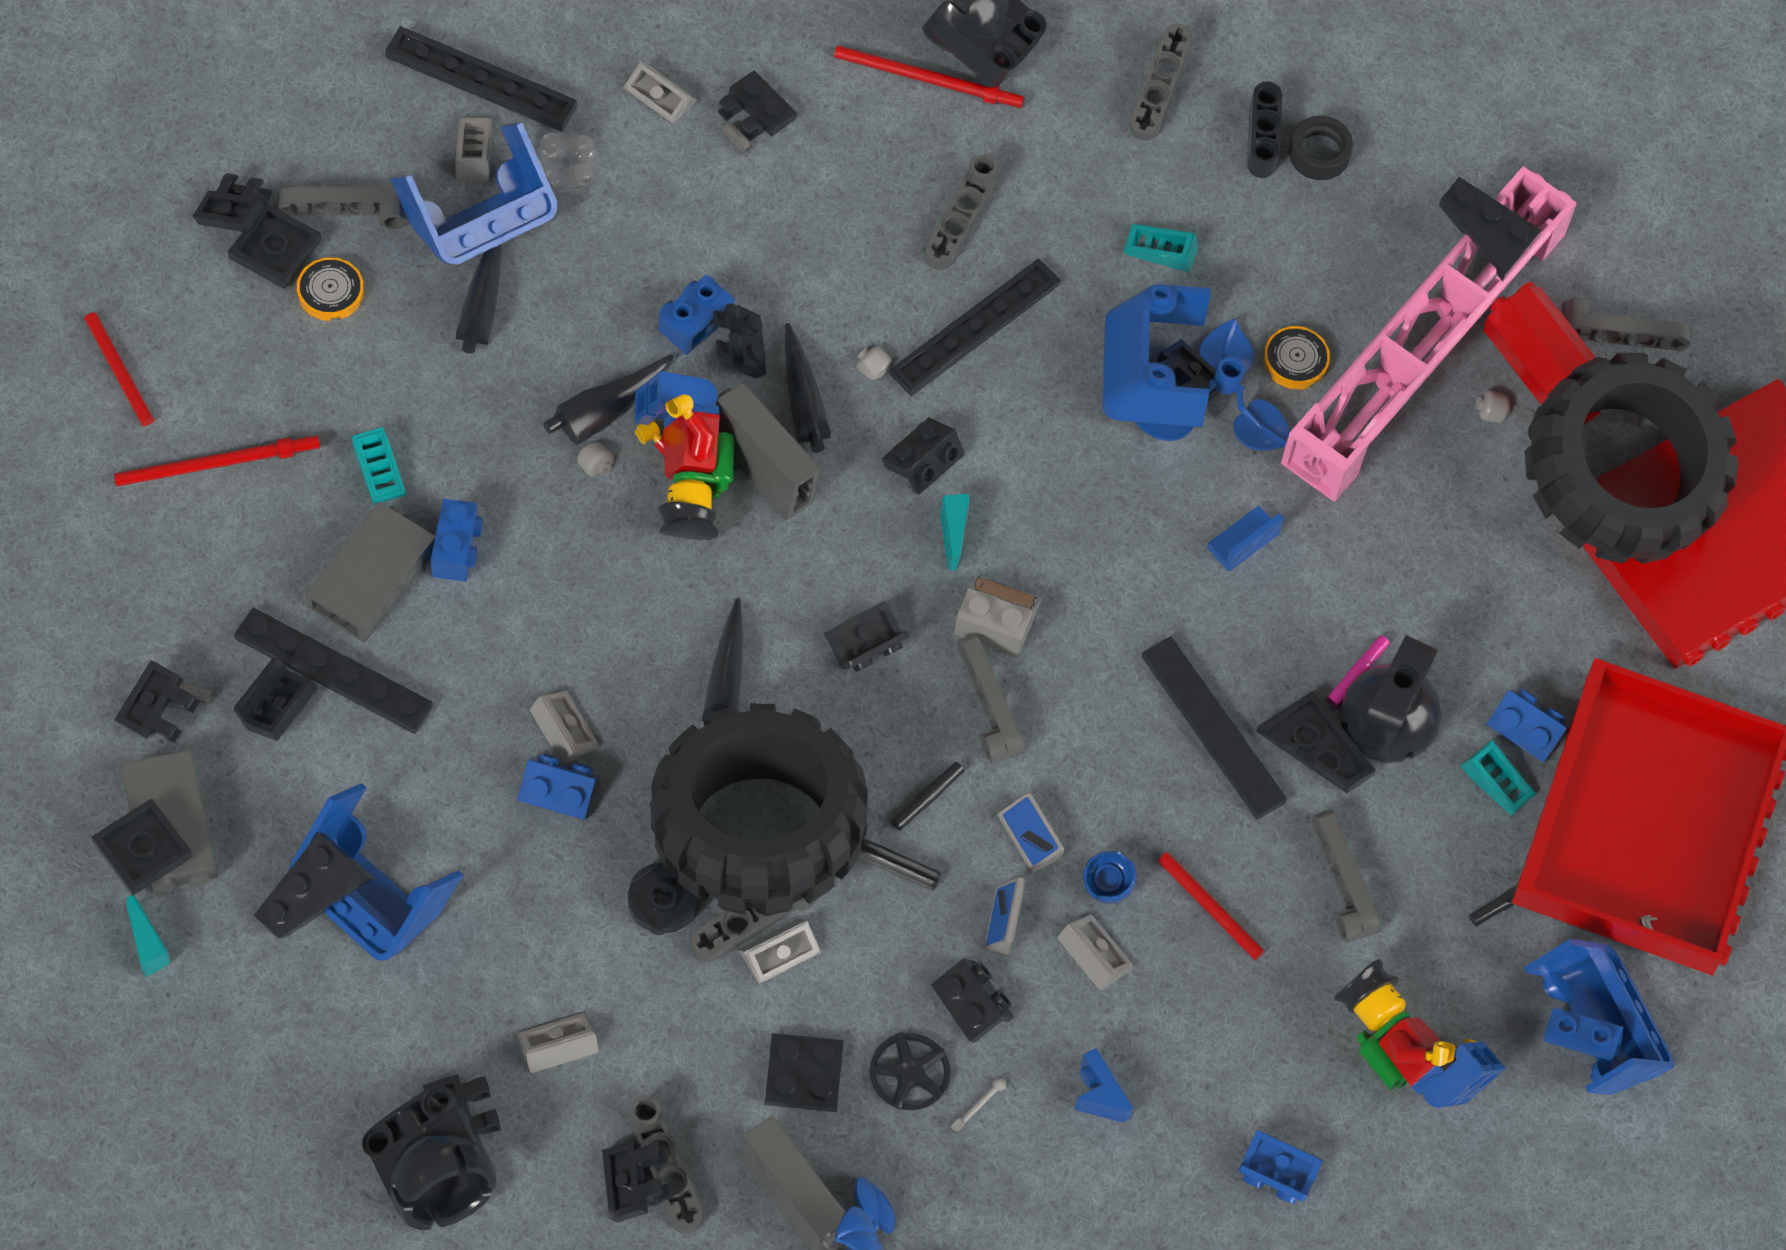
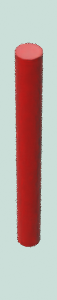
(119, 369)
(1211, 906)

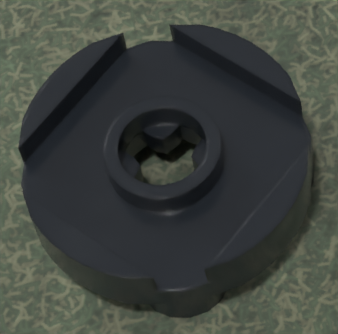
(659, 917)

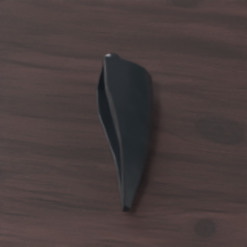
(480, 302)
(804, 396)
(598, 406)
(726, 671)

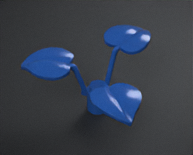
(1232, 355)
(860, 1223)

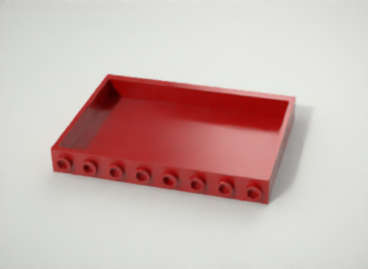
(1734, 568)
(1654, 817)

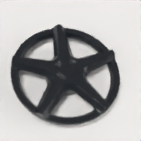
(910, 1070)

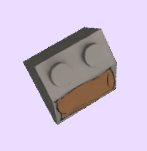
(997, 615)

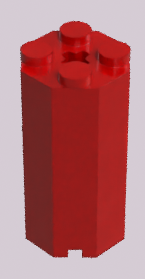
(1536, 340)

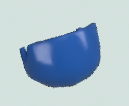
(1109, 877)

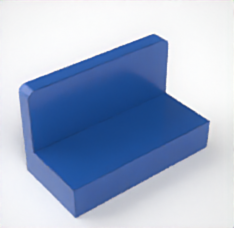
(1245, 537)

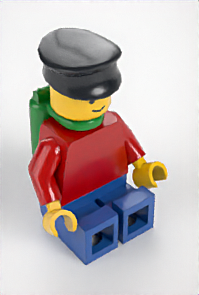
(693, 450)
(1408, 1050)

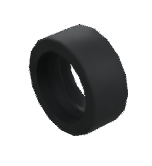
(1313, 167)

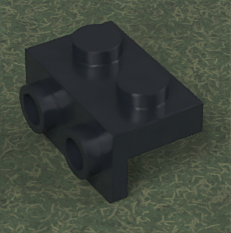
(925, 454)
(865, 637)
(274, 700)
(972, 998)

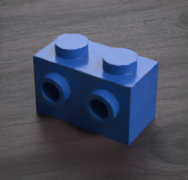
(690, 316)
(454, 540)

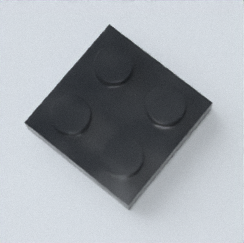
(275, 246)
(142, 846)
(804, 1072)

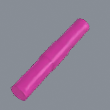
(1360, 666)

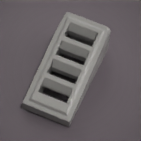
(473, 167)

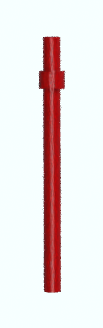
(989, 95)
(284, 448)

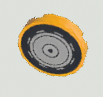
(330, 288)
(1296, 357)

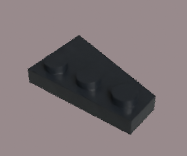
(1494, 229)
(1319, 742)
(313, 884)

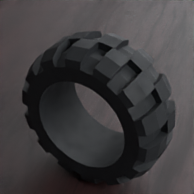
(1678, 410)
(759, 747)

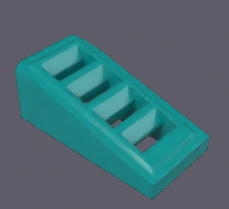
(1159, 255)
(373, 445)
(953, 520)
(1482, 778)
(149, 946)

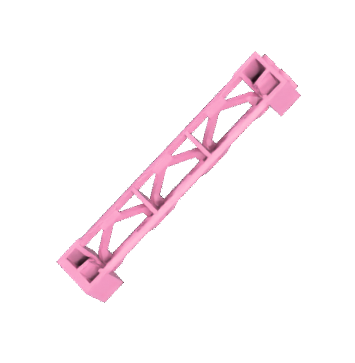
(1334, 460)

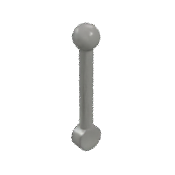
(999, 1084)

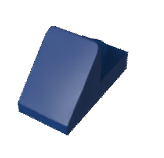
(1107, 1096)

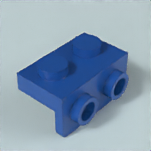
(1528, 724)
(558, 786)
(1584, 1034)
(1280, 1167)

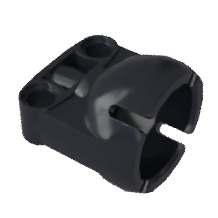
(987, 38)
(1394, 705)
(431, 1159)

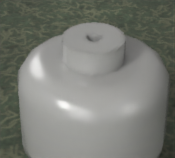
(873, 362)
(1493, 406)
(595, 459)

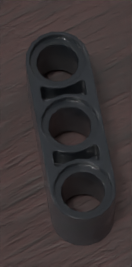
(1269, 118)

